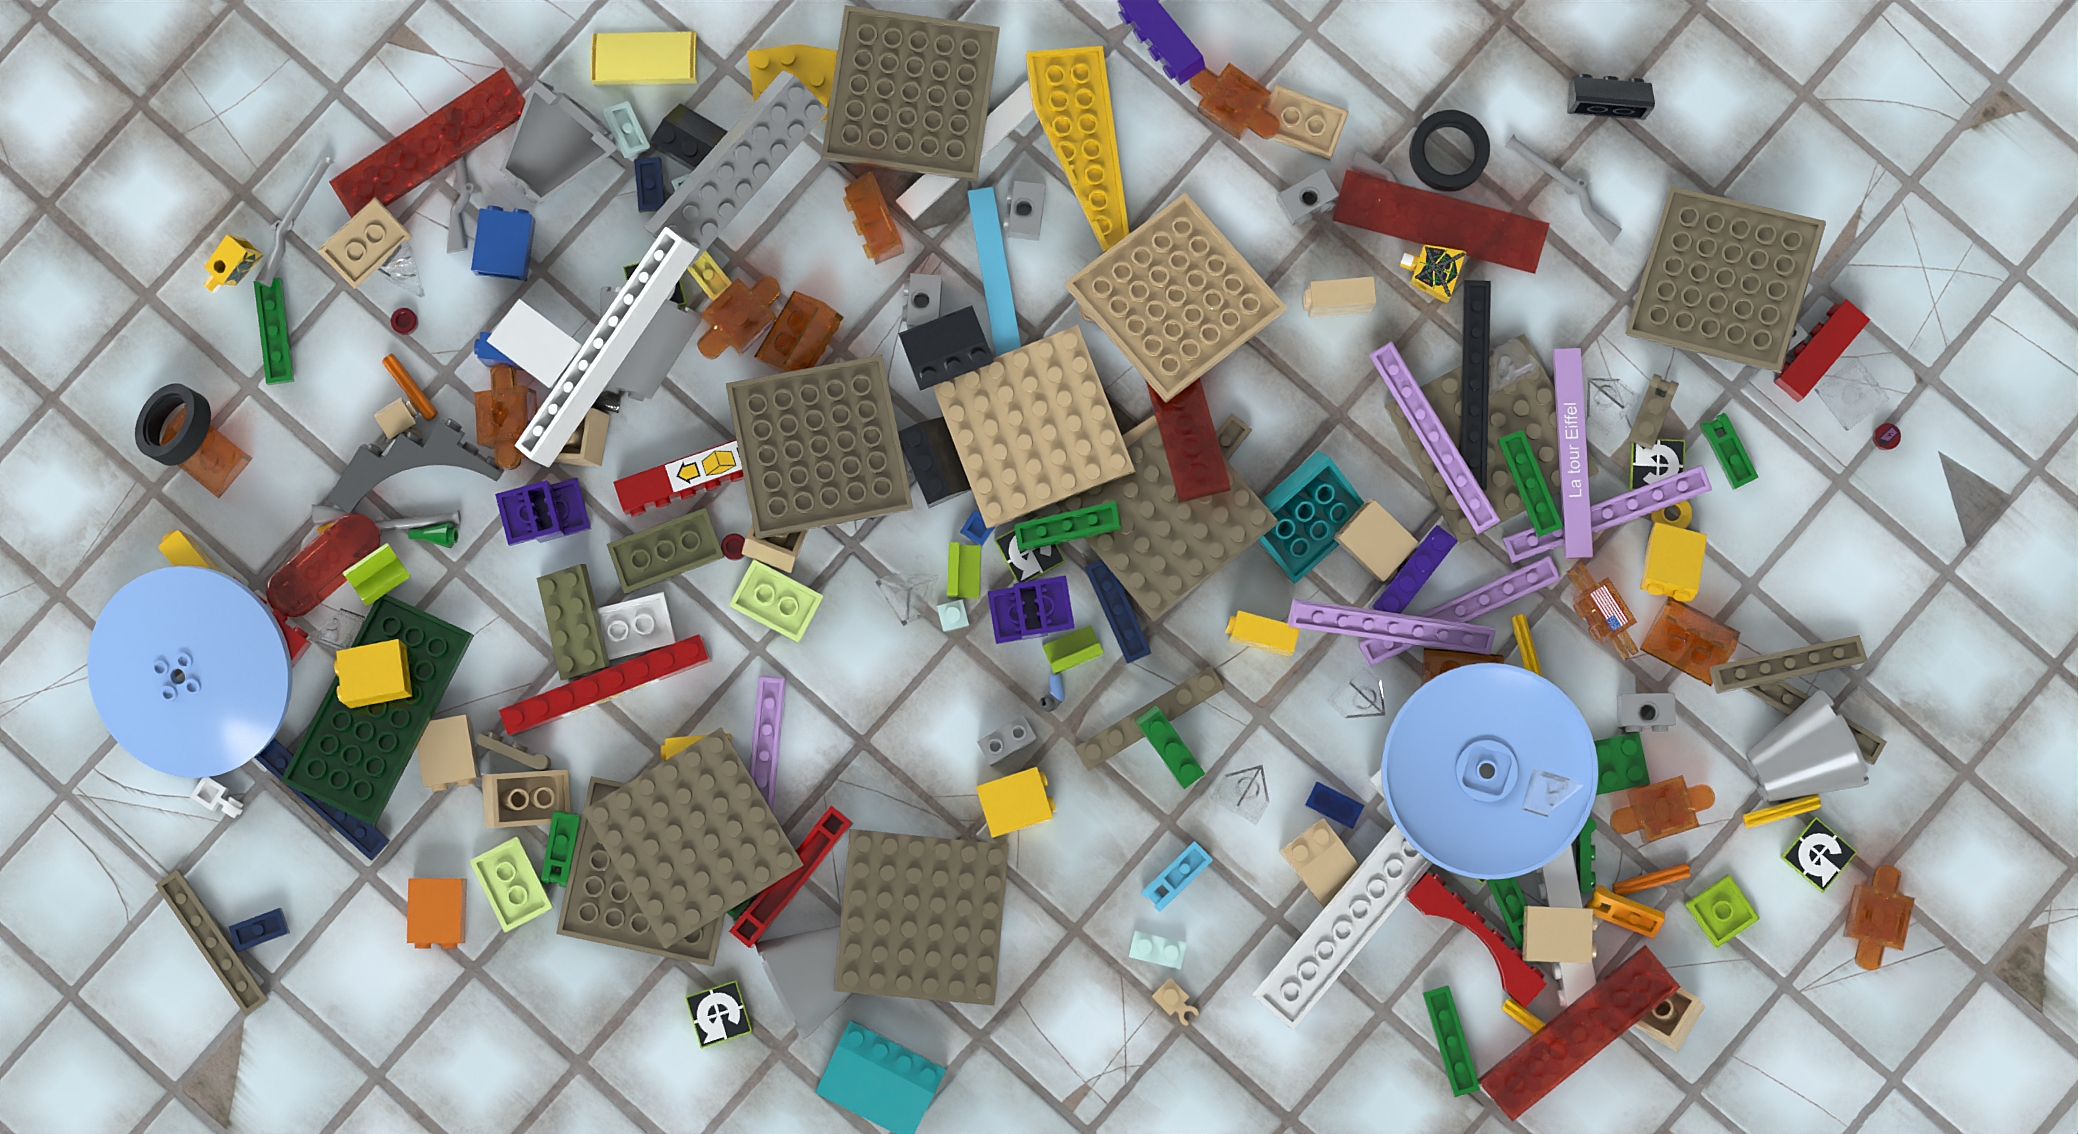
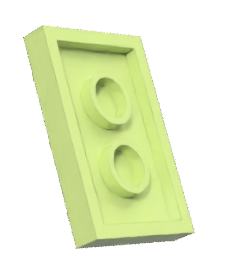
(776, 601)
(511, 884)

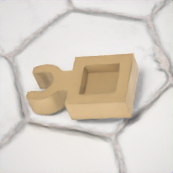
(1172, 999)

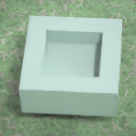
(953, 615)

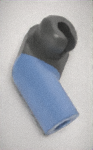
(1055, 695)

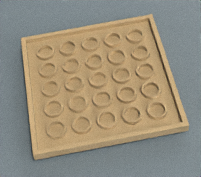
(1175, 297)
(1033, 427)

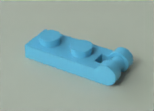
(1178, 875)

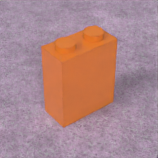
(436, 912)

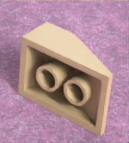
(587, 441)
(776, 551)
(524, 797)
(1320, 861)
(1672, 1019)

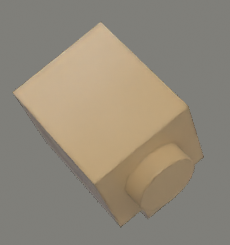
(397, 417)

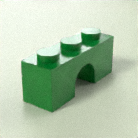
(1169, 747)

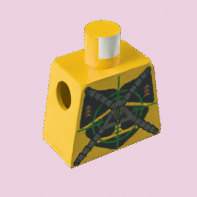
(230, 262)
(1434, 270)

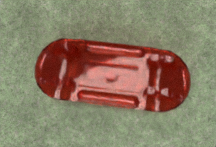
(320, 565)

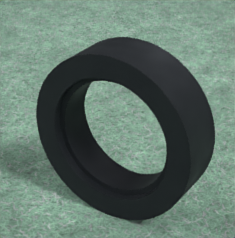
(1463, 122)
(191, 433)

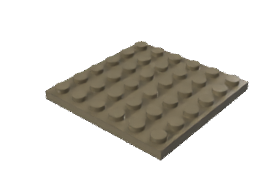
(910, 93)
(1726, 278)
(1521, 406)
(819, 447)
(1168, 544)
(693, 838)
(603, 908)
(921, 917)

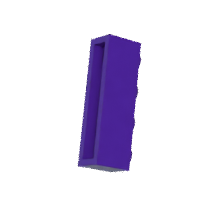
(1163, 38)
(1415, 571)

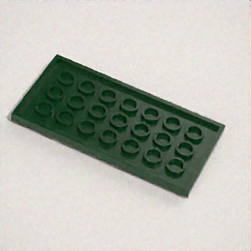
(361, 752)

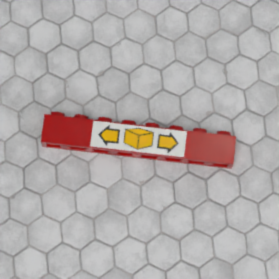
(679, 478)
(605, 685)

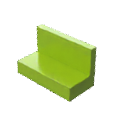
(963, 571)
(376, 574)
(1072, 650)

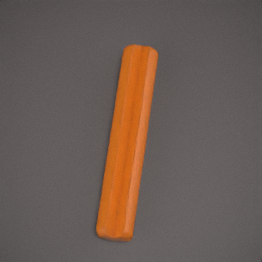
(409, 387)
(1651, 880)

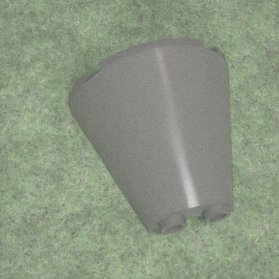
(554, 143)
(654, 350)
(1807, 754)
(804, 976)

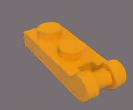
(1625, 912)

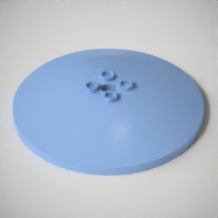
(231, 664)
(1498, 719)

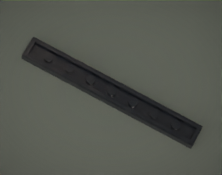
(1475, 378)

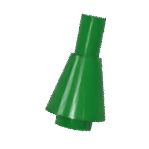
(442, 534)

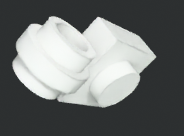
(212, 794)

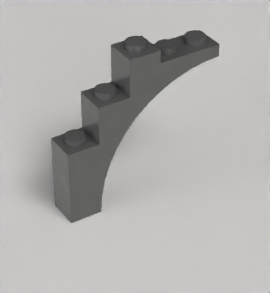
(408, 452)

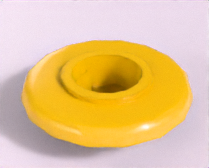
(1684, 515)

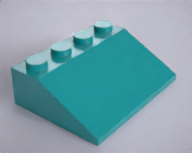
(1309, 512)
(880, 1080)

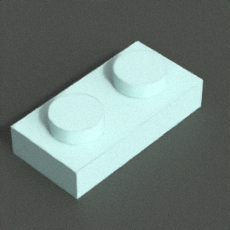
(626, 129)
(1157, 950)

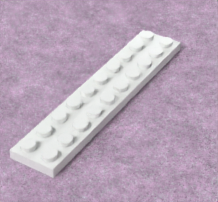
(1342, 929)

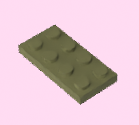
(665, 551)
(573, 622)

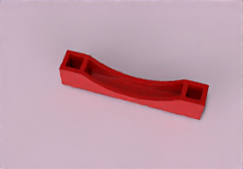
(777, 896)
(1516, 976)

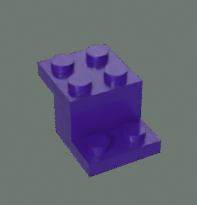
(543, 511)
(1031, 609)

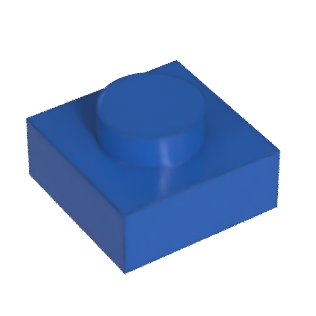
(976, 529)

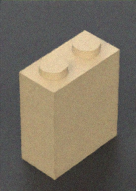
(1339, 297)
(1376, 540)
(448, 753)
(1559, 934)

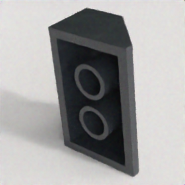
(1610, 97)
(686, 136)
(946, 348)
(934, 461)

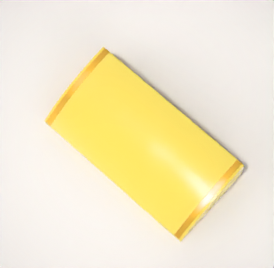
(644, 58)

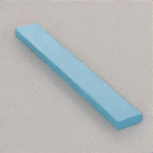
(994, 270)

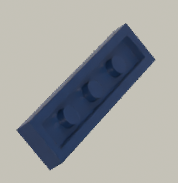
(1118, 612)

